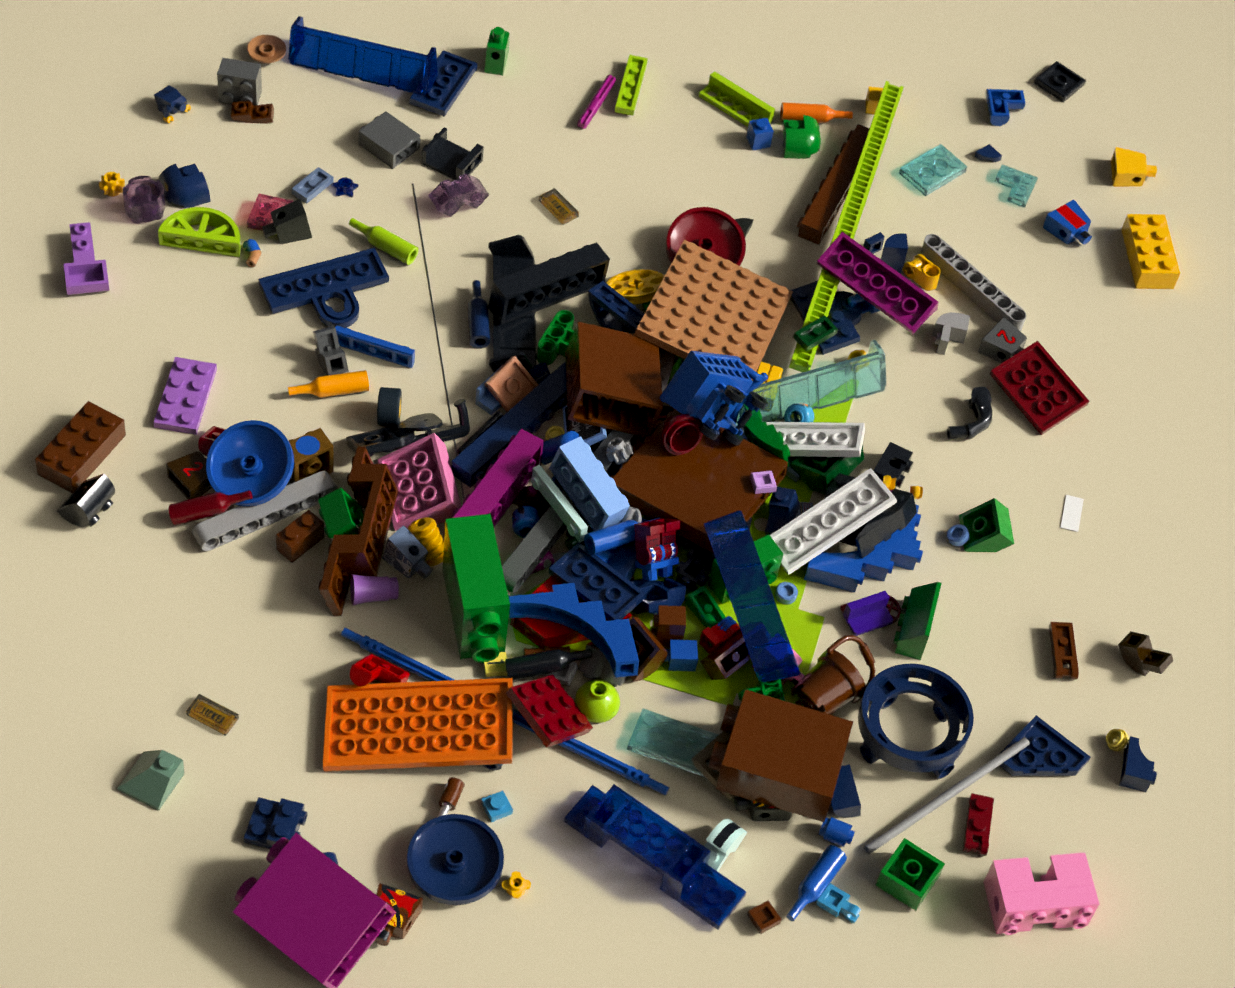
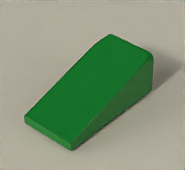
(704, 607)

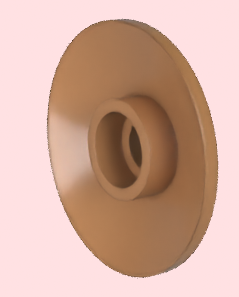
(266, 49)

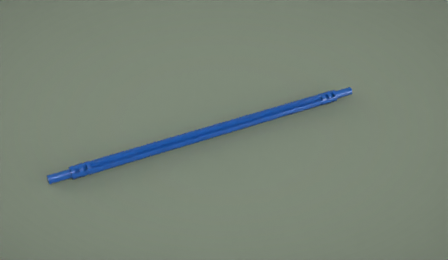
(573, 745)

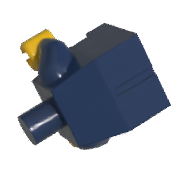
(170, 102)

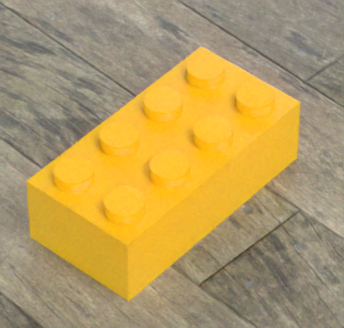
(1150, 251)

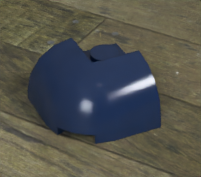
(184, 186)
(659, 593)

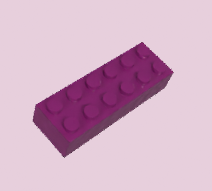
(504, 479)

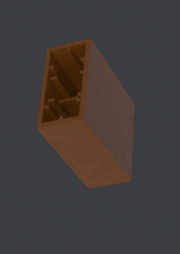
(613, 380)
(781, 754)

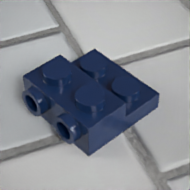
(274, 821)

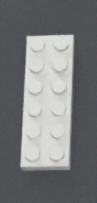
(821, 438)
(832, 519)

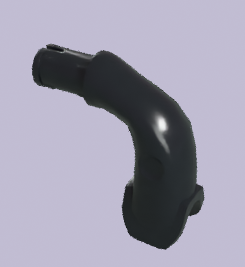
(981, 405)

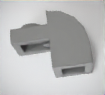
(950, 327)

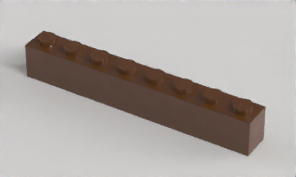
(832, 190)

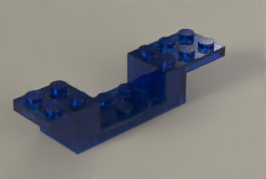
(660, 846)

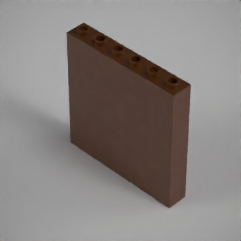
(696, 484)

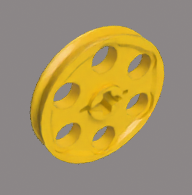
(646, 281)

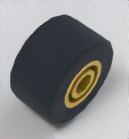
(389, 406)

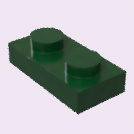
(815, 333)

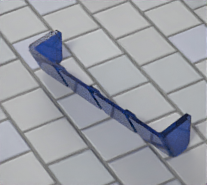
(362, 59)
(751, 598)

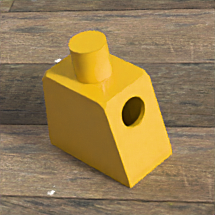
(1130, 168)

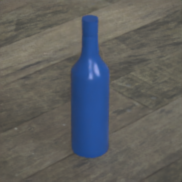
(611, 537)
(818, 879)

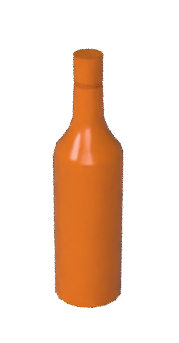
(820, 112)

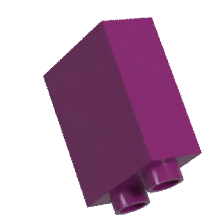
(312, 910)

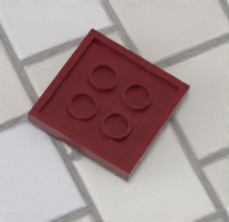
(549, 710)

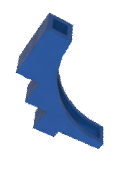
(848, 569)
(587, 618)

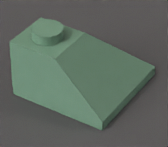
(153, 778)

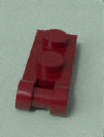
(978, 824)

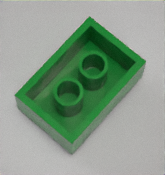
(770, 558)

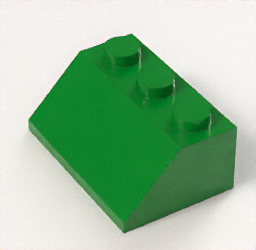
(916, 620)

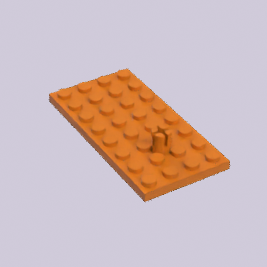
(418, 724)

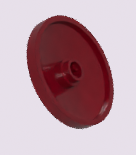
(709, 230)

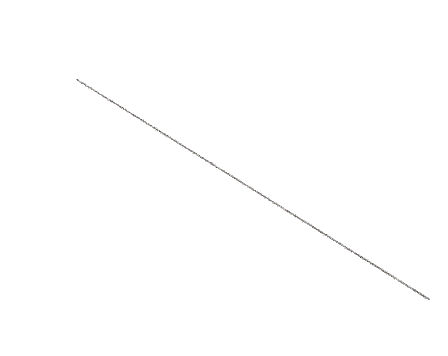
(436, 327)

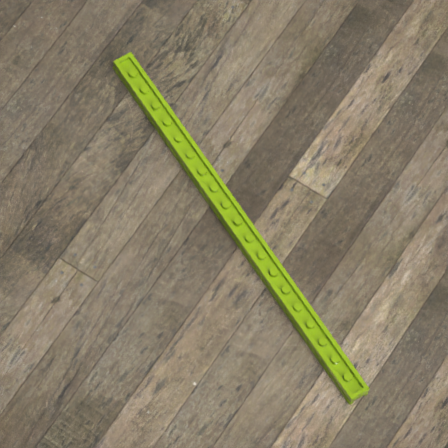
(851, 212)

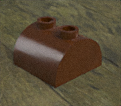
(649, 650)

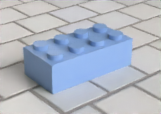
(588, 485)

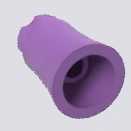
(372, 589)

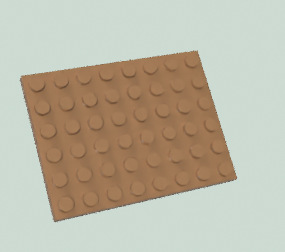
(713, 308)

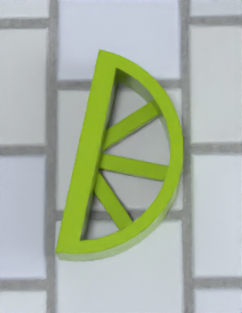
(172, 235)

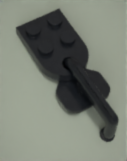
(391, 437)

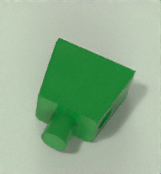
(497, 42)

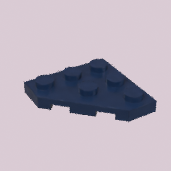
(1046, 755)

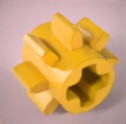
(111, 184)

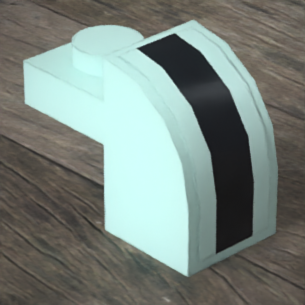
(723, 841)

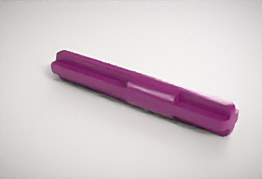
(596, 102)

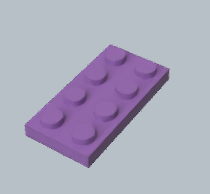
(185, 395)

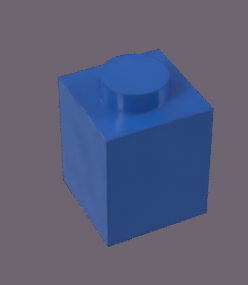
(759, 134)
(682, 655)

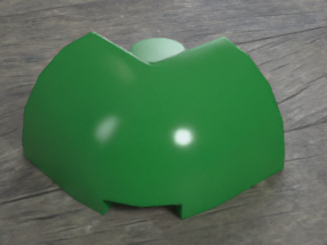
(801, 138)

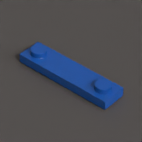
(375, 347)

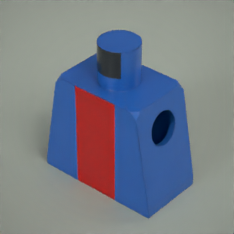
(1069, 223)

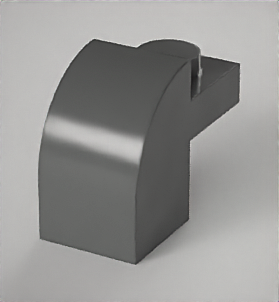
(329, 354)

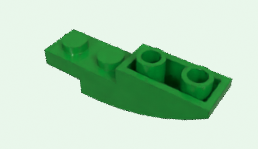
(765, 436)

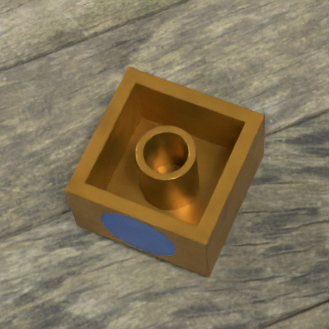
(311, 455)

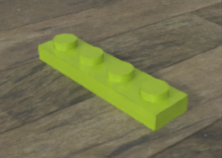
(631, 85)

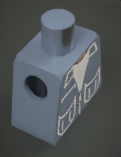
(406, 554)

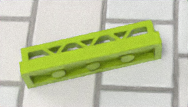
(740, 100)

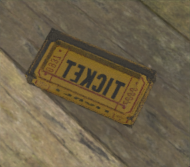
(558, 206)
(212, 714)

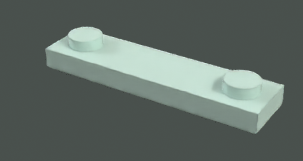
(573, 521)

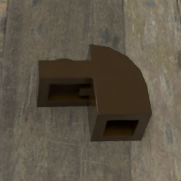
(1140, 655)

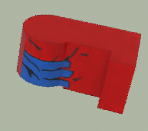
(718, 634)

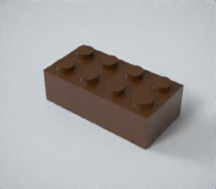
(80, 447)

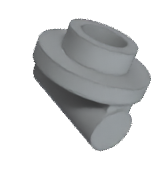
(632, 514)

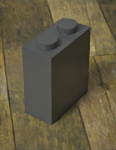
(389, 139)

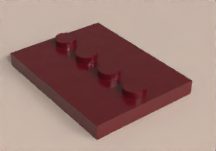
(1039, 387)

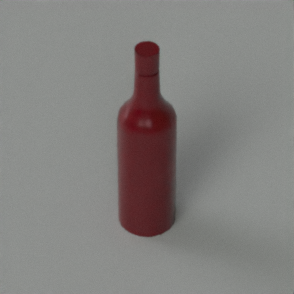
(204, 506)

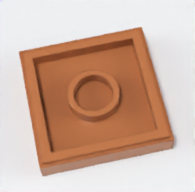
(511, 383)

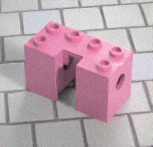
(1061, 898)

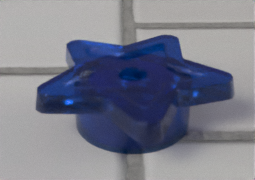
(345, 182)

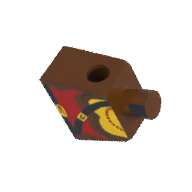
(407, 911)

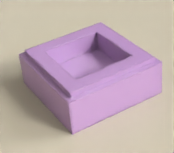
(763, 482)

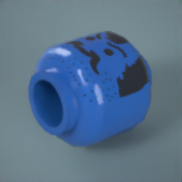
(524, 519)

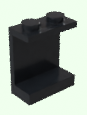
(449, 157)

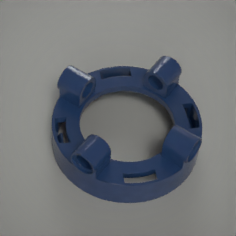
(949, 704)

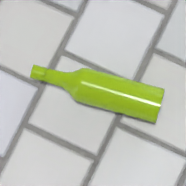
(387, 242)

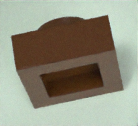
(764, 917)

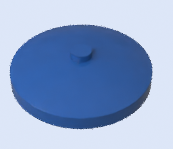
(250, 458)

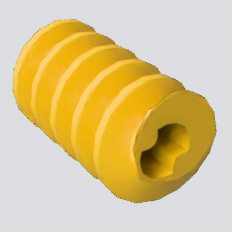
(429, 536)

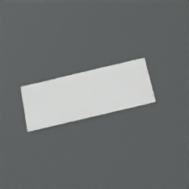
(1072, 513)

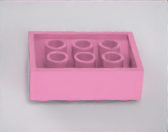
(422, 481)

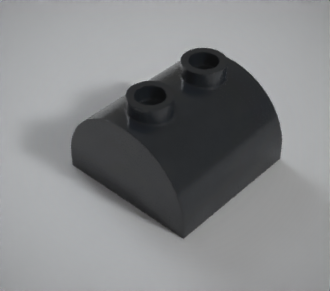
(87, 501)

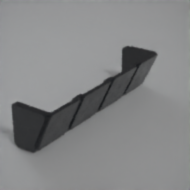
(517, 336)

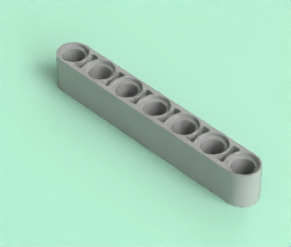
(972, 282)
(245, 520)

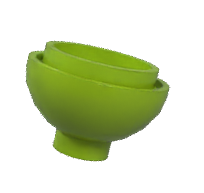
(595, 706)

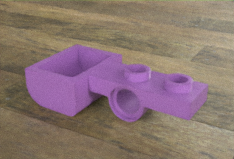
(86, 273)

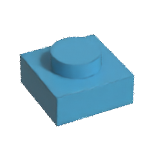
(497, 806)

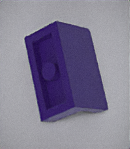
(868, 613)

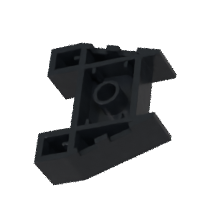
(882, 525)

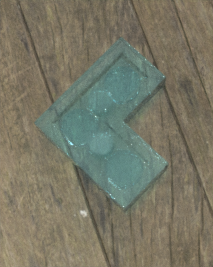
(1020, 182)

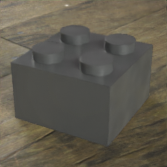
(239, 81)

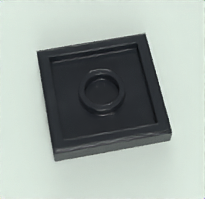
(1060, 81)

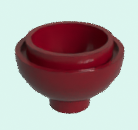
(681, 434)

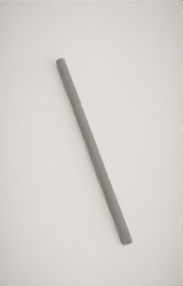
(947, 795)

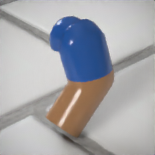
(254, 250)

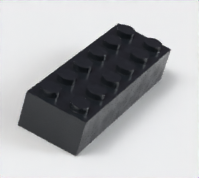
(548, 283)

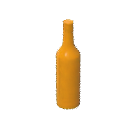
(334, 385)

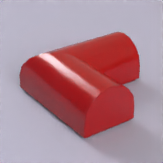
(376, 669)

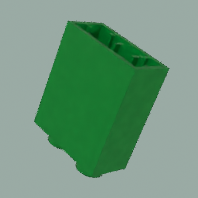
(475, 587)

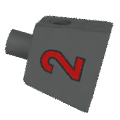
(1002, 342)

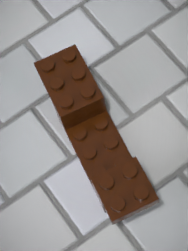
(362, 552)

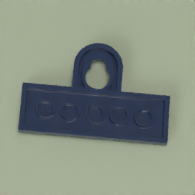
(324, 281)

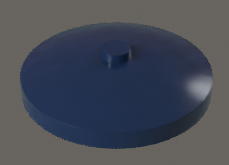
(455, 859)

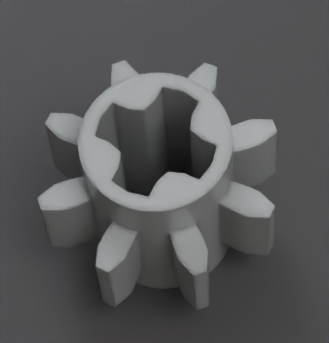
(619, 450)

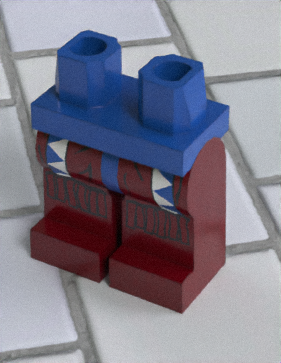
(656, 547)

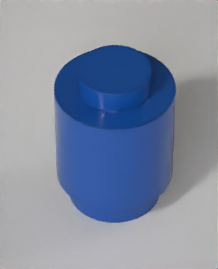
(836, 831)

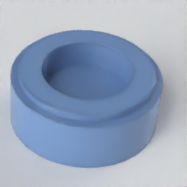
(958, 535)
(786, 593)

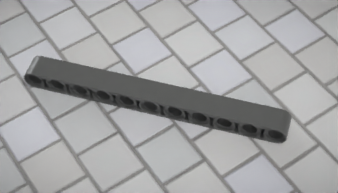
(549, 528)

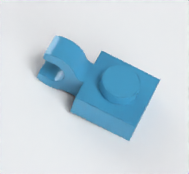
(836, 901)

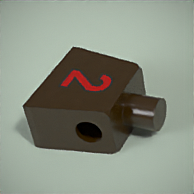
(189, 475)

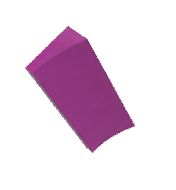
(878, 283)

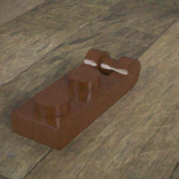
(1063, 650)

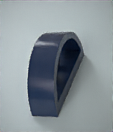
(613, 309)

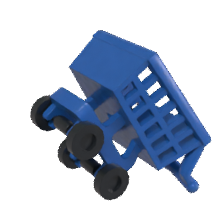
(714, 391)

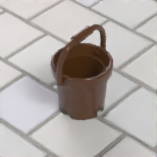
(834, 679)

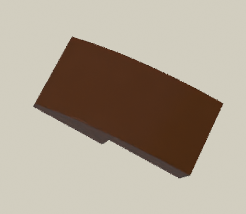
(246, 112)

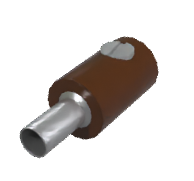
(450, 795)

